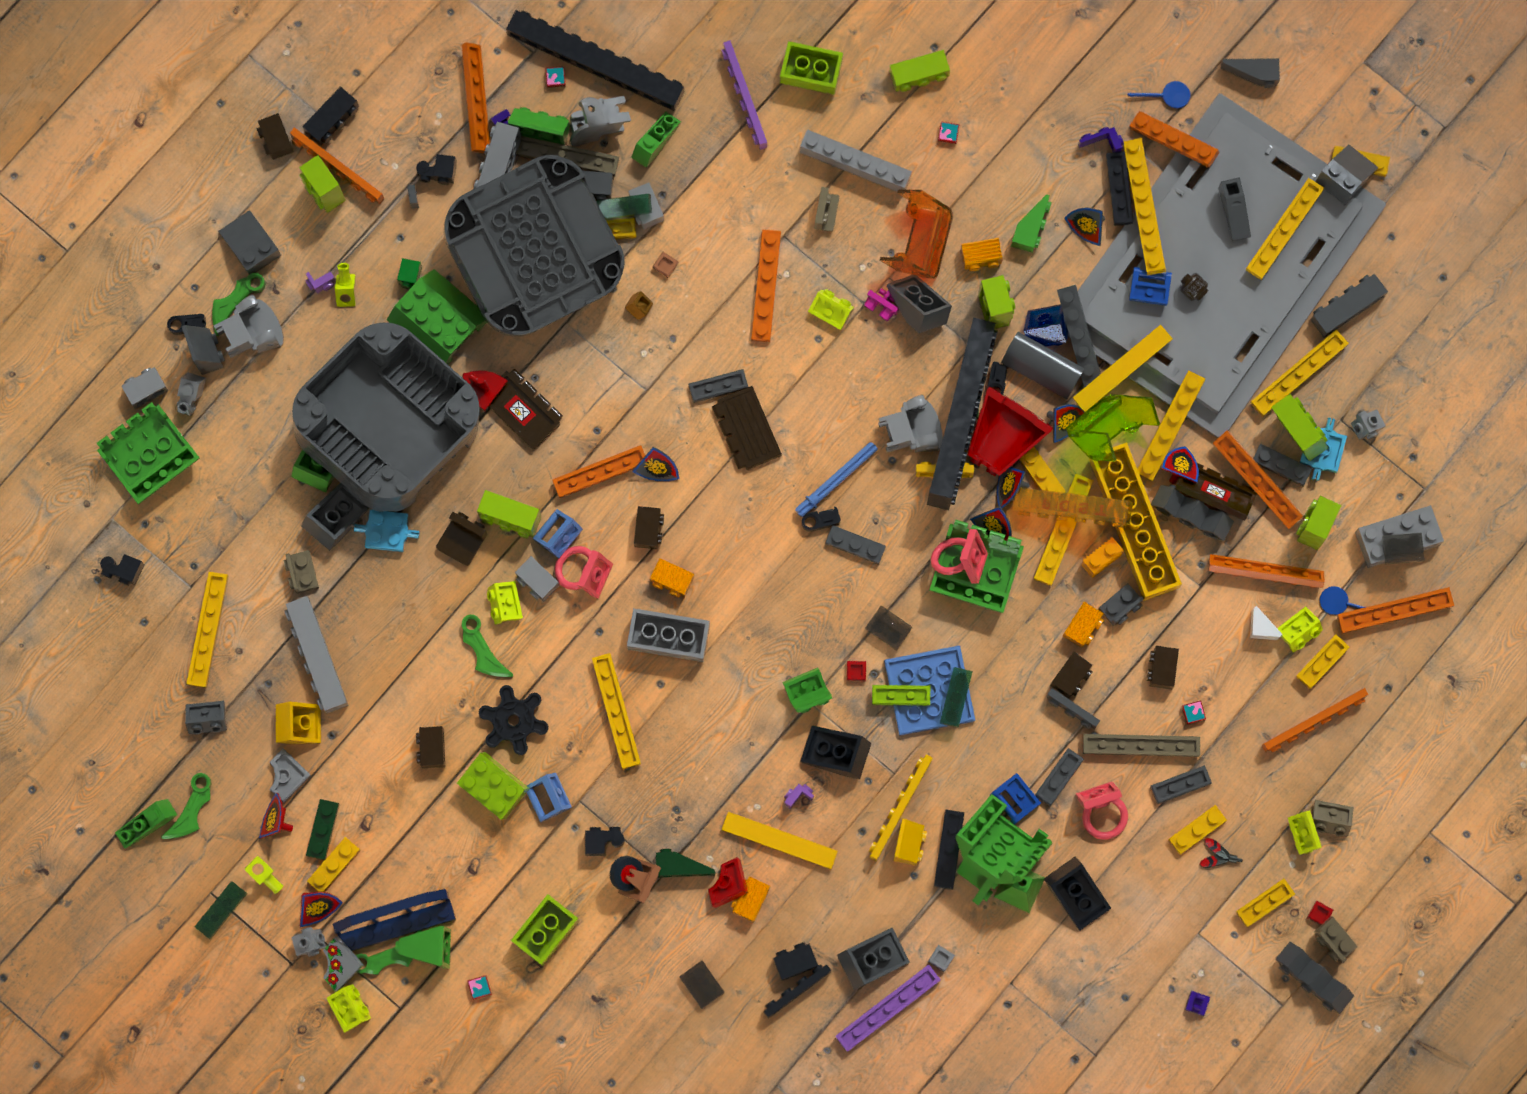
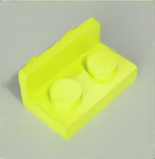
(831, 308)
(504, 602)
(1300, 629)
(1304, 832)
(348, 1007)

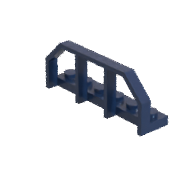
(395, 926)

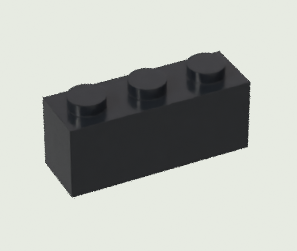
(331, 116)

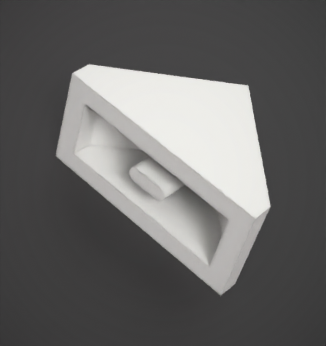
(1262, 627)

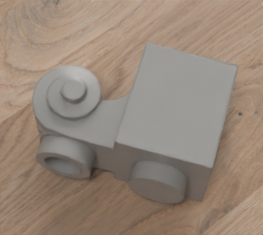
(189, 390)

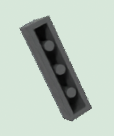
(1042, 365)

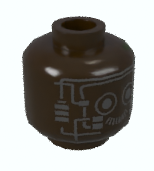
(1193, 286)

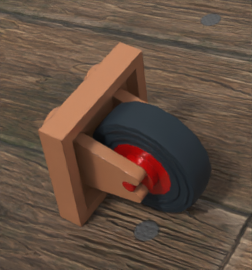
(633, 877)

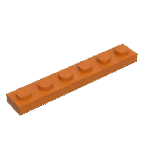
(475, 97)
(342, 171)
(766, 285)
(1258, 479)
(1266, 571)
(1395, 610)
(1308, 725)

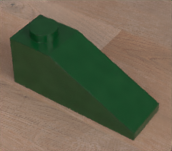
(678, 865)

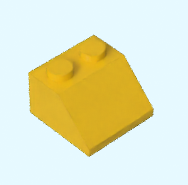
(298, 723)
(909, 842)

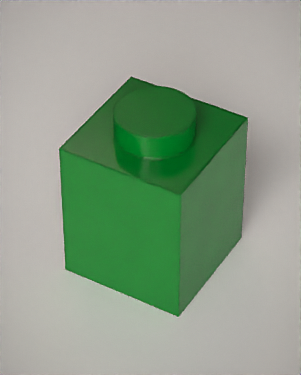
(409, 273)

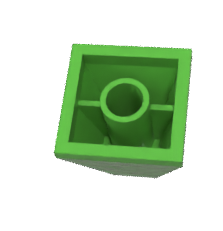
(1021, 896)
(427, 946)

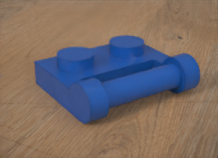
(1150, 292)
(1021, 796)

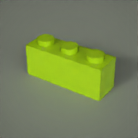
(919, 71)

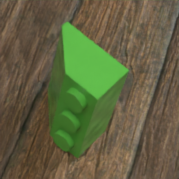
(540, 125)

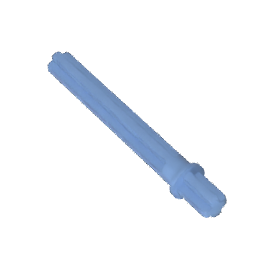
(812, 500)

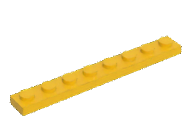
(1144, 206)

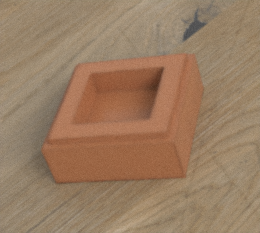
(665, 264)

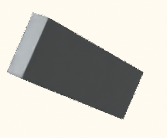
(718, 385)
(1059, 777)
(1181, 784)

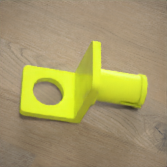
(345, 285)
(265, 876)

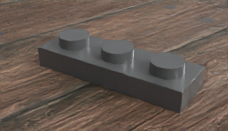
(1282, 465)
(855, 544)
(1072, 709)

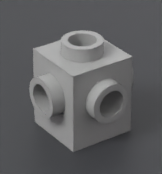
(1367, 424)
(308, 942)

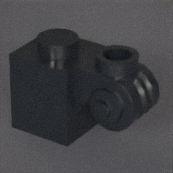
(442, 171)
(127, 571)
(597, 839)

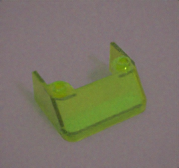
(1107, 419)

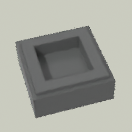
(413, 196)

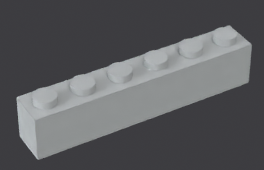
(855, 161)
(316, 654)

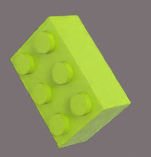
(811, 68)
(321, 184)
(995, 301)
(1301, 426)
(509, 514)
(1317, 522)
(493, 785)
(545, 930)

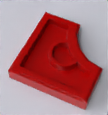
(729, 885)

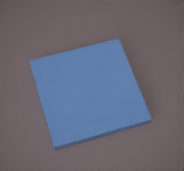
(932, 670)

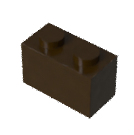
(275, 136)
(647, 527)
(1163, 667)
(1071, 675)
(431, 747)

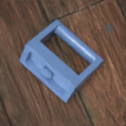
(563, 536)
(556, 794)

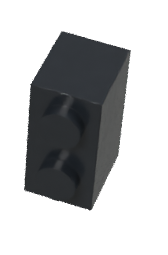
(795, 961)

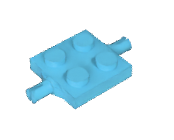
(1330, 458)
(386, 531)

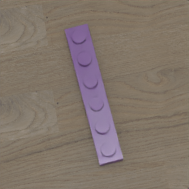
(746, 102)
(888, 1008)

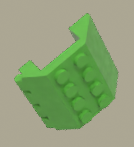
(437, 315)
(147, 452)
(997, 572)
(998, 846)

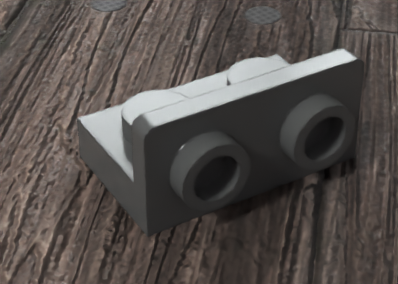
(1121, 604)
(205, 717)

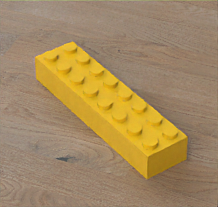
(1143, 537)

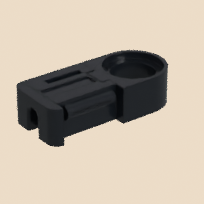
(197, 320)
(998, 376)
(823, 519)

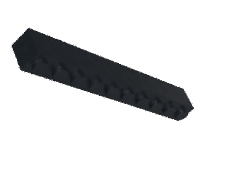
(595, 60)

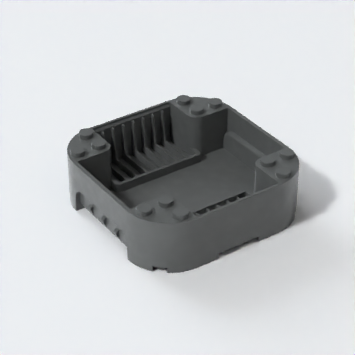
(533, 245)
(385, 416)

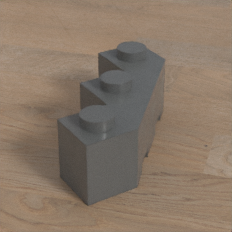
(1192, 512)
(1314, 978)

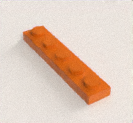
(1174, 139)
(598, 472)

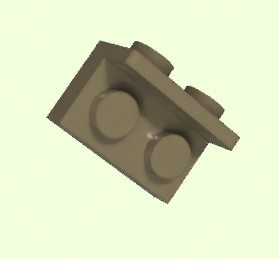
(826, 210)
(302, 572)
(1332, 818)
(1335, 939)

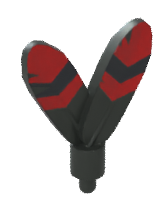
(1222, 855)

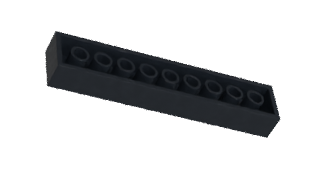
(962, 414)

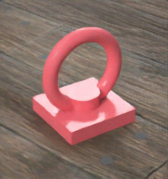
(972, 556)
(593, 574)
(1098, 798)

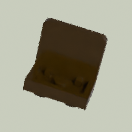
(462, 538)

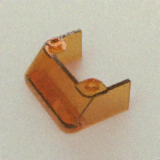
(927, 235)

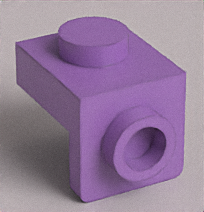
(323, 283)
(793, 795)

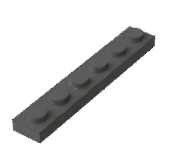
(1079, 333)

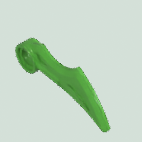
(224, 307)
(486, 661)
(188, 820)
(378, 961)

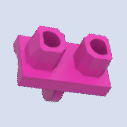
(874, 299)

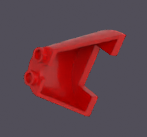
(1004, 433)

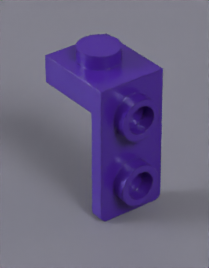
(1115, 141)

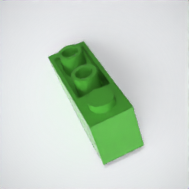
(655, 139)
(1028, 228)
(146, 822)

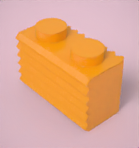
(981, 254)
(1102, 557)
(672, 578)
(1083, 624)
(751, 903)

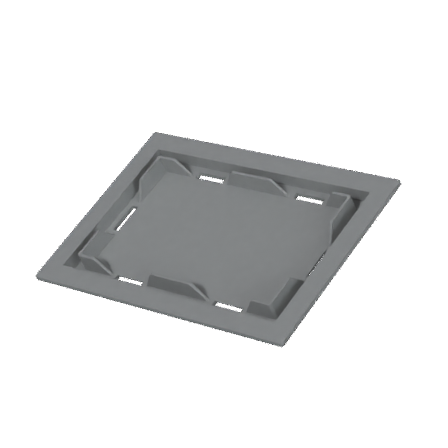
(1198, 241)

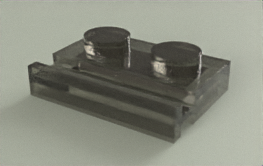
(1403, 548)
(888, 628)
(701, 984)

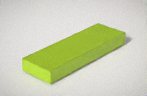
(901, 695)

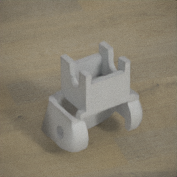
(600, 121)
(251, 327)
(913, 427)

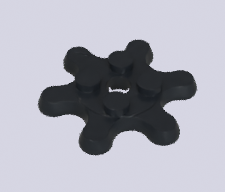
(508, 707)

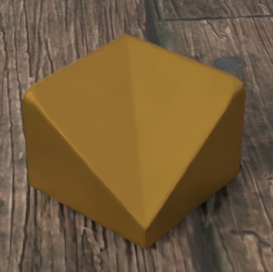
(639, 305)

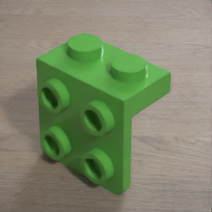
(807, 691)
(977, 880)

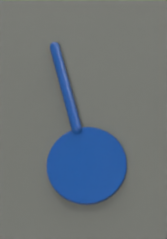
(1174, 94)
(1335, 601)

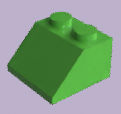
(311, 473)

